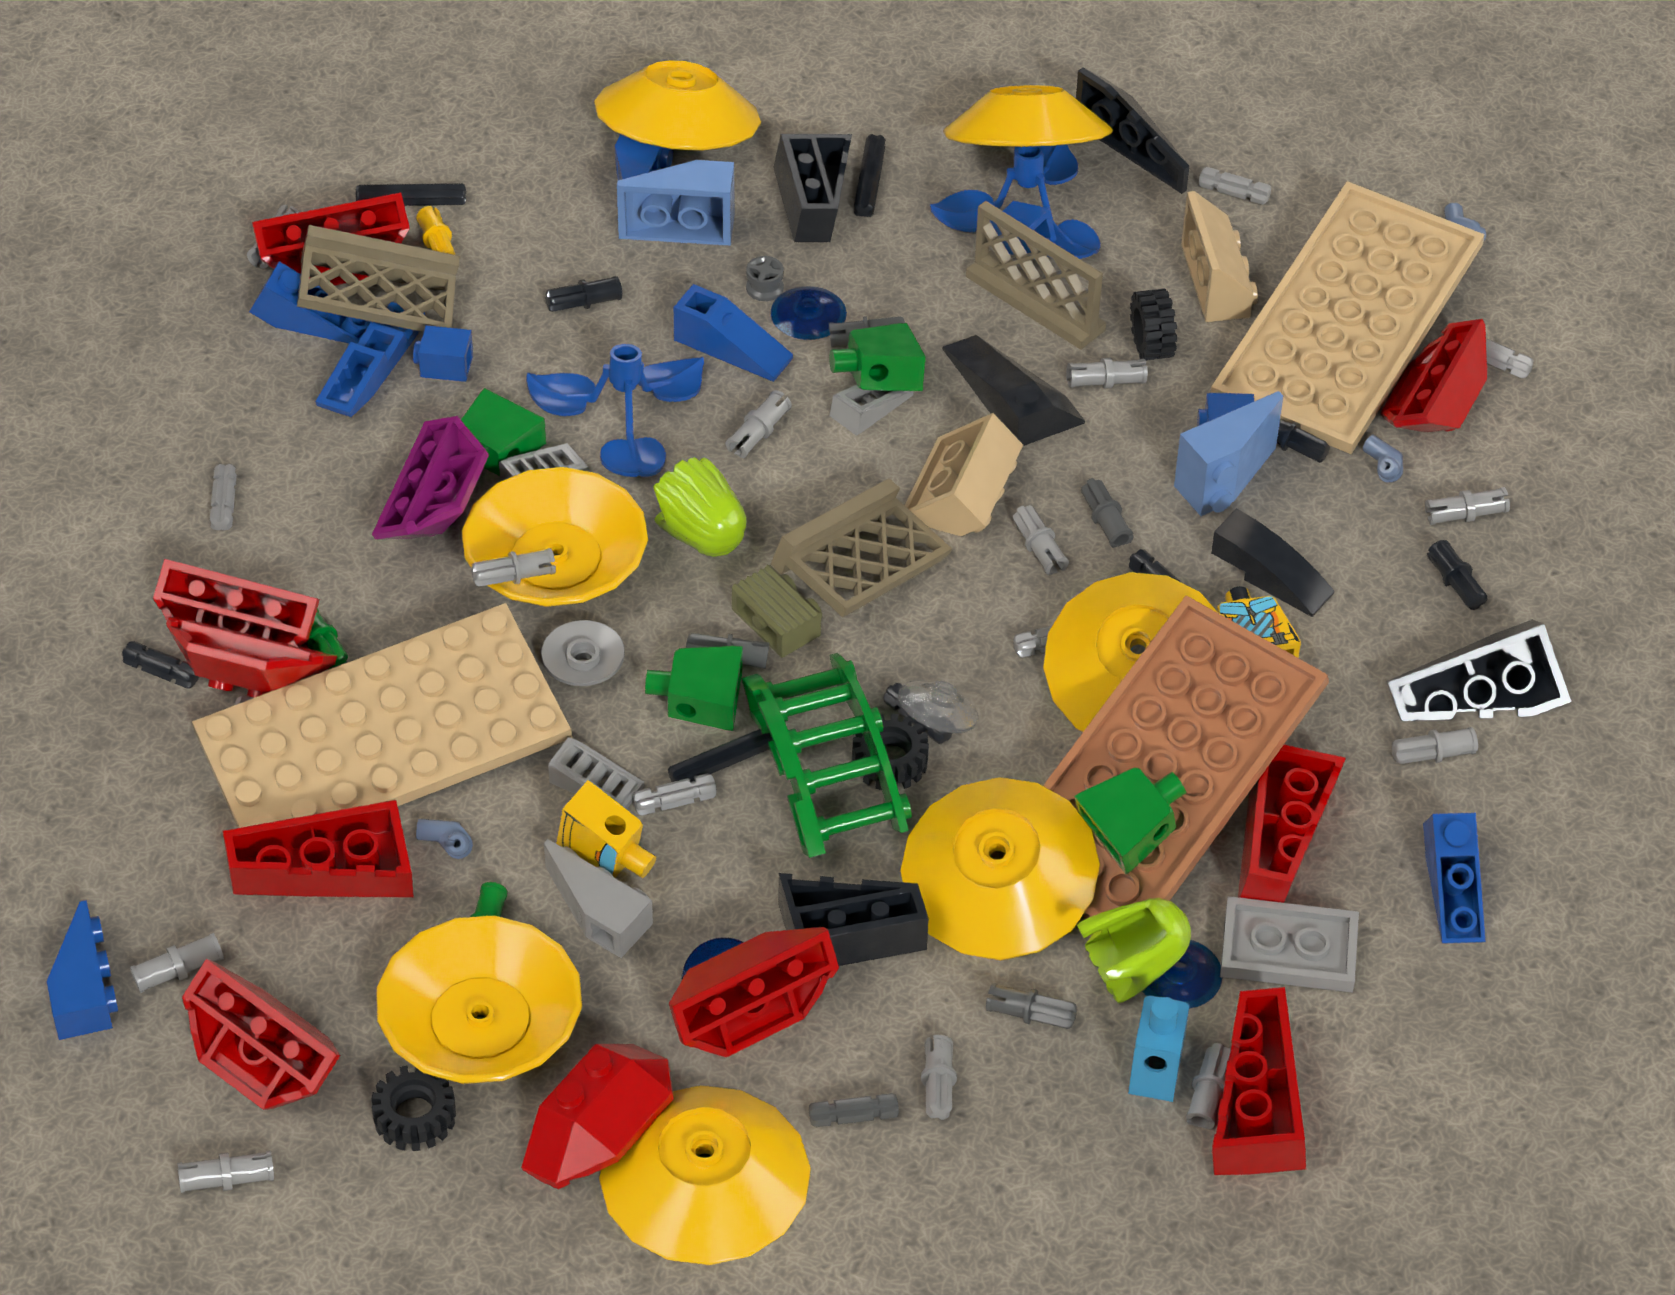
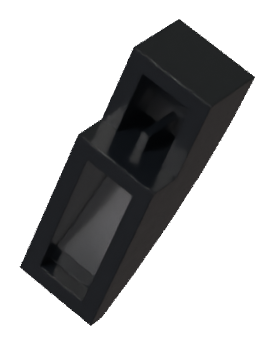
(1270, 563)

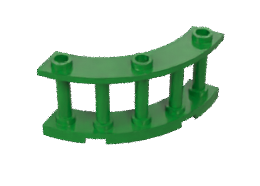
(772, 712)

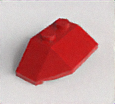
(285, 235)
(1441, 381)
(234, 603)
(243, 658)
(753, 990)
(255, 1039)
(597, 1113)

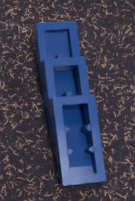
(365, 366)

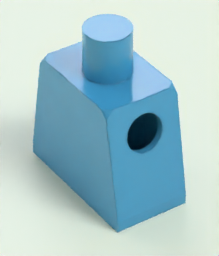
(1161, 1035)

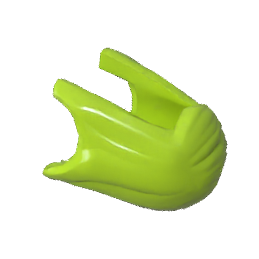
(700, 508)
(1136, 944)

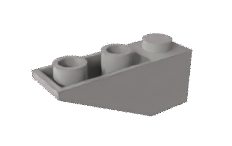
(602, 905)

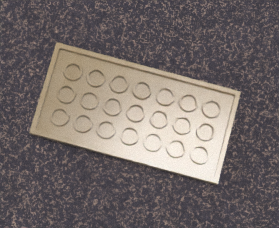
(1351, 313)
(386, 724)

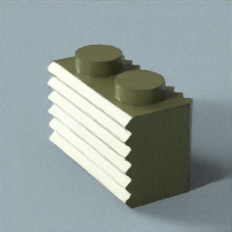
(777, 610)

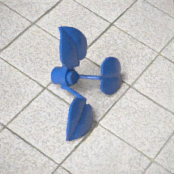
(1031, 168)
(669, 381)

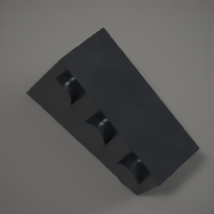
(811, 182)
(862, 919)

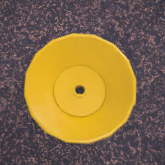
(677, 108)
(1027, 118)
(573, 512)
(1094, 637)
(1010, 902)
(472, 970)
(714, 1204)

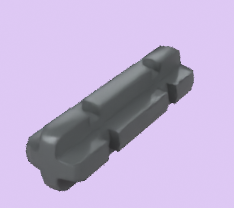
(853, 1110)

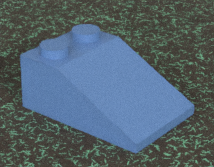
(679, 204)
(1226, 453)

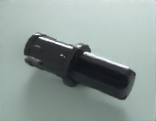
(583, 294)
(1294, 437)
(1456, 574)

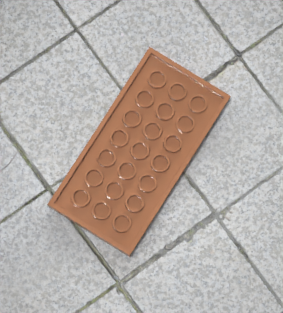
(1197, 705)

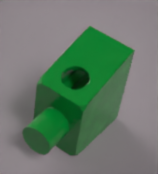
(882, 358)
(503, 428)
(701, 685)
(1131, 814)

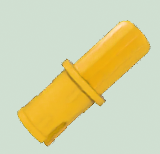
(435, 233)

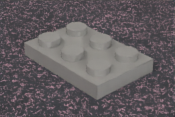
(1290, 944)

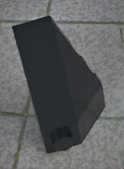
(1133, 130)
(1012, 392)
(1498, 672)

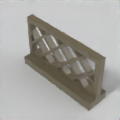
(381, 262)
(1026, 288)
(841, 528)

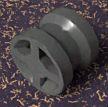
(764, 278)

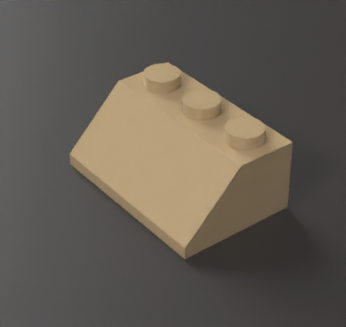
(1216, 262)
(965, 476)

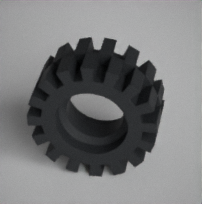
(1153, 324)
(904, 736)
(418, 1129)

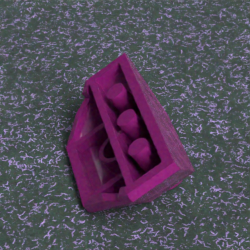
(433, 482)

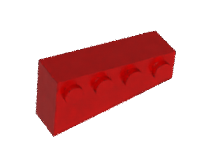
(1283, 819)
(323, 855)
(1261, 1085)

